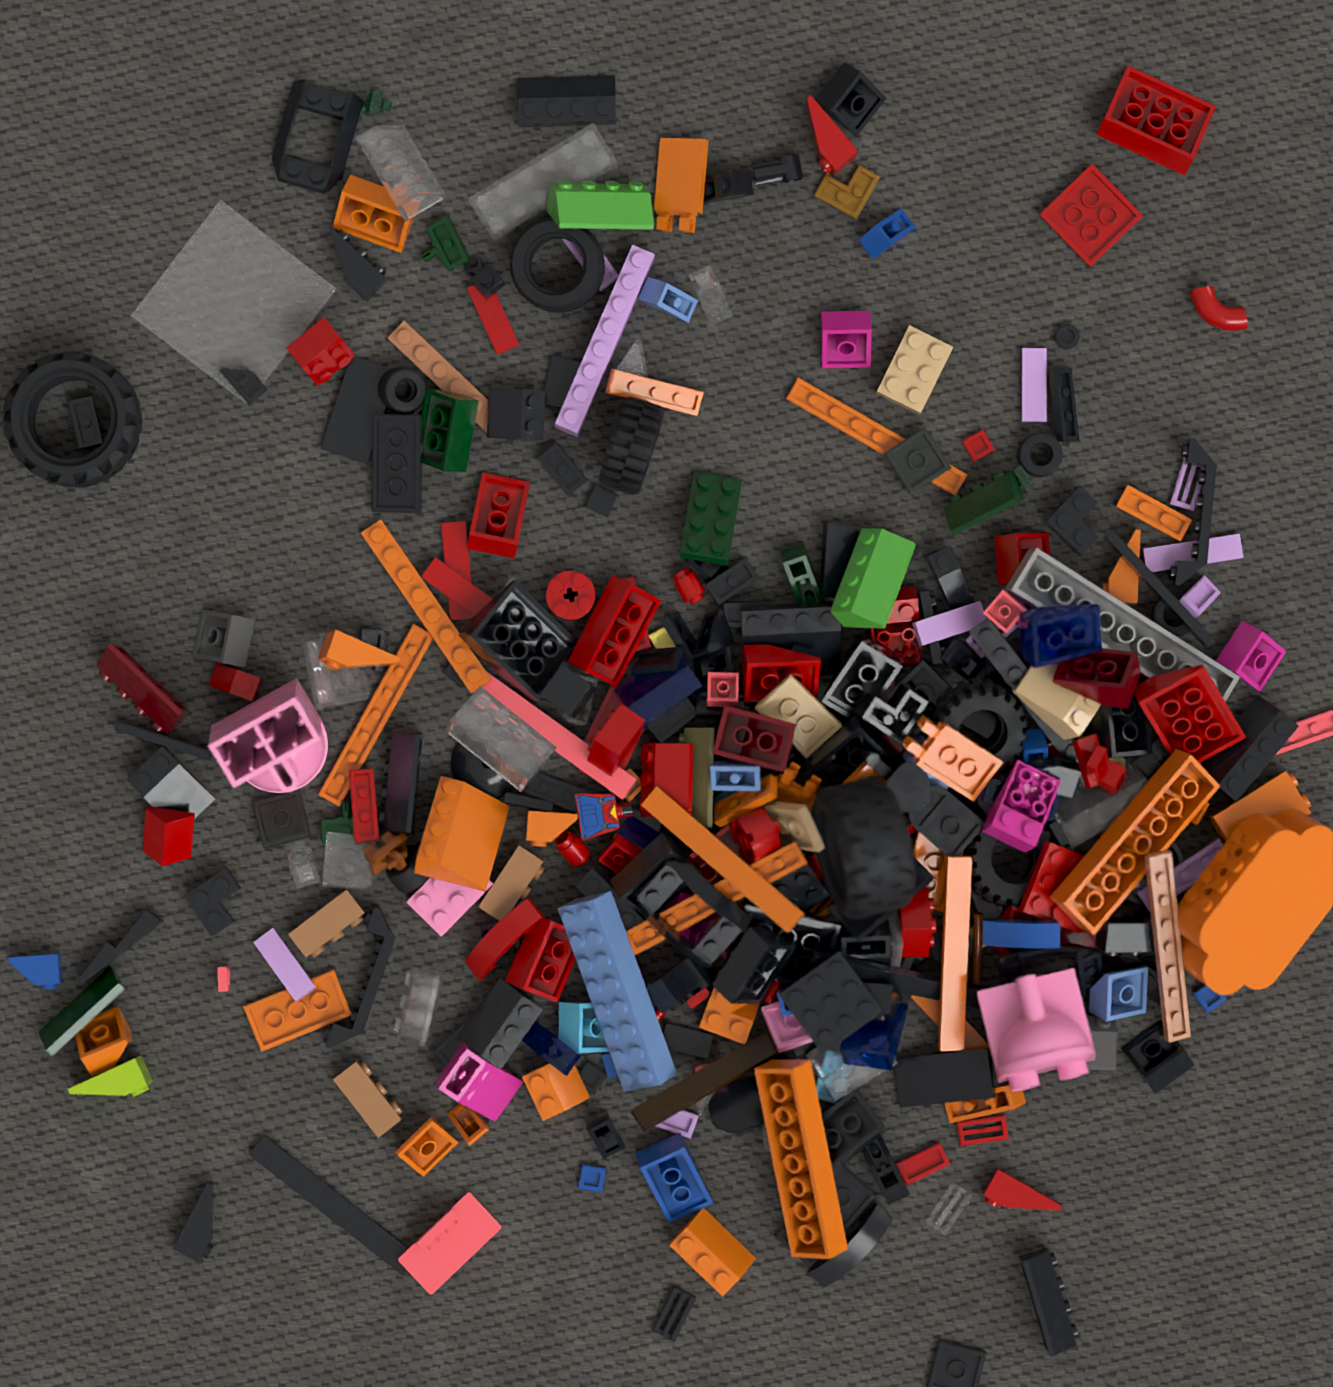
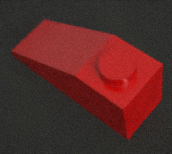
(1012, 1193)

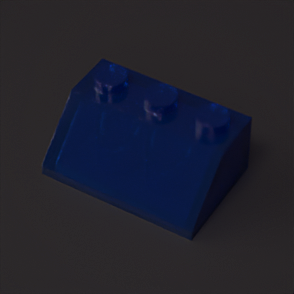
(658, 693)

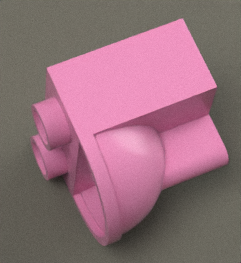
(272, 742)
(1036, 1029)

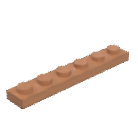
(437, 368)

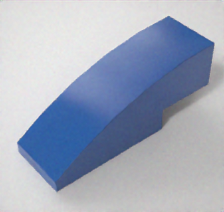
(1021, 933)

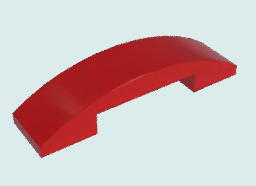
(502, 937)

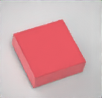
(223, 978)

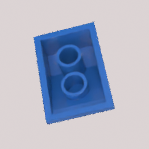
(674, 1177)

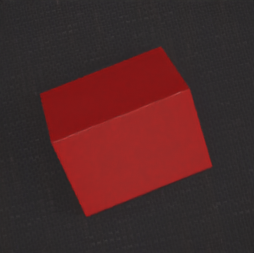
(168, 835)

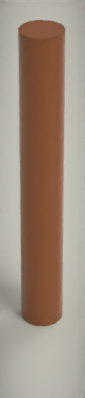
(977, 948)

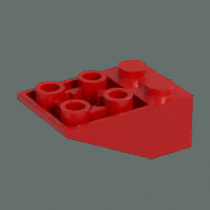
(899, 632)

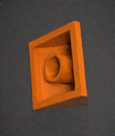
(426, 1146)

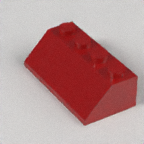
(614, 631)

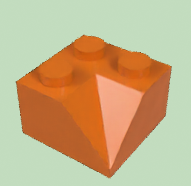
(728, 1019)
(103, 1041)

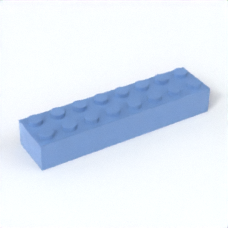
(617, 991)

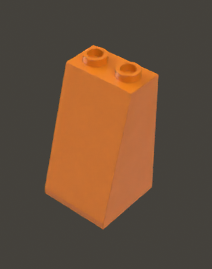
(1267, 798)

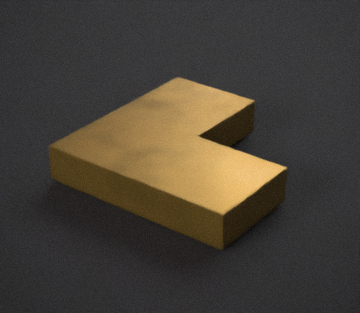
(848, 198)

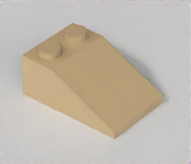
(1058, 707)

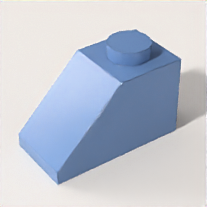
(668, 299)
(735, 776)

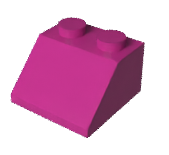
(846, 339)
(1251, 655)

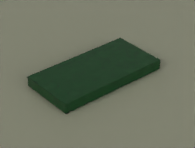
(81, 1010)

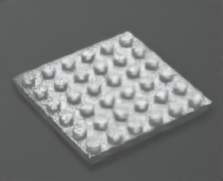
(233, 299)

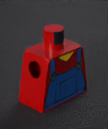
(600, 813)

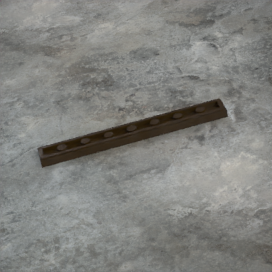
(705, 1081)

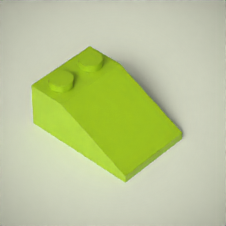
(120, 1081)

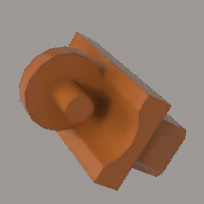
(390, 855)

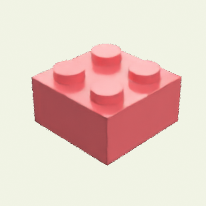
(1004, 610)
(722, 689)

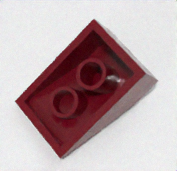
(1101, 676)
(754, 738)

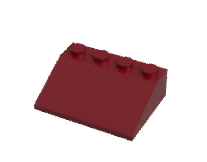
(142, 688)

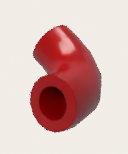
(1217, 314)

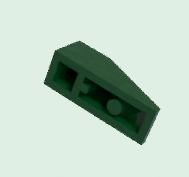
(801, 574)

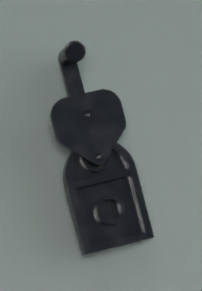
(929, 807)

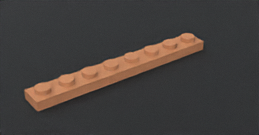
(1167, 946)

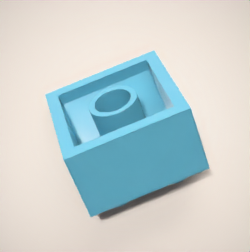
(580, 1027)

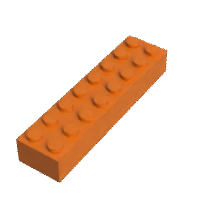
(1143, 828)
(801, 1158)

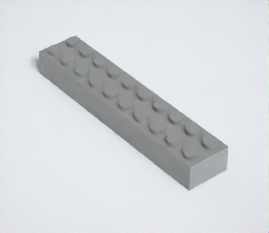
(1046, 582)

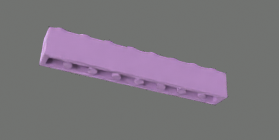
(604, 340)

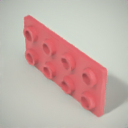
(449, 1243)

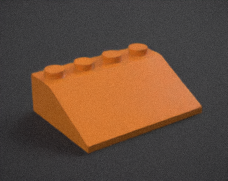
(461, 835)

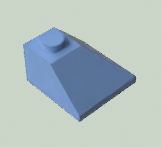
(1120, 994)

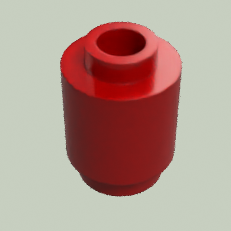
(688, 586)
(572, 848)

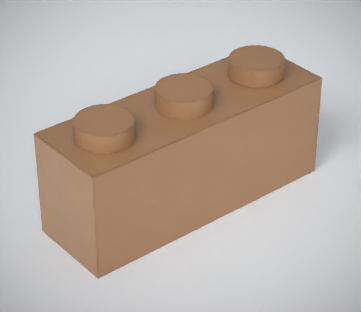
(512, 883)
(327, 924)
(369, 1098)

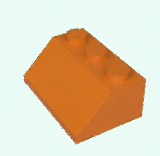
(371, 215)
(712, 1251)

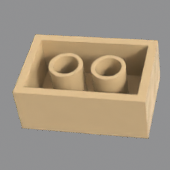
(914, 370)

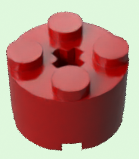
(563, 607)
(756, 835)

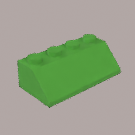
(600, 205)
(872, 579)

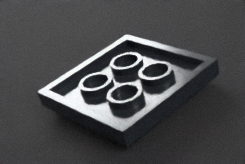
(831, 1002)

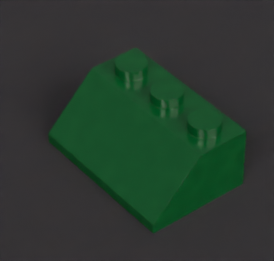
(447, 429)
(982, 502)

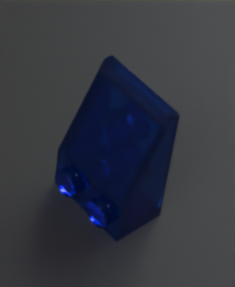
(1059, 633)
(875, 1042)

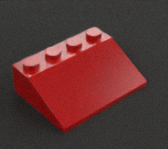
(1156, 120)
(1189, 712)

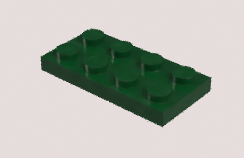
(710, 518)

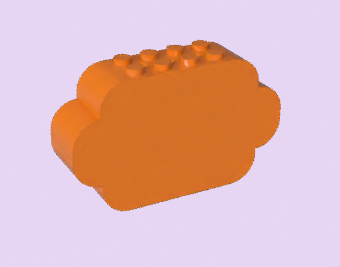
(1257, 901)

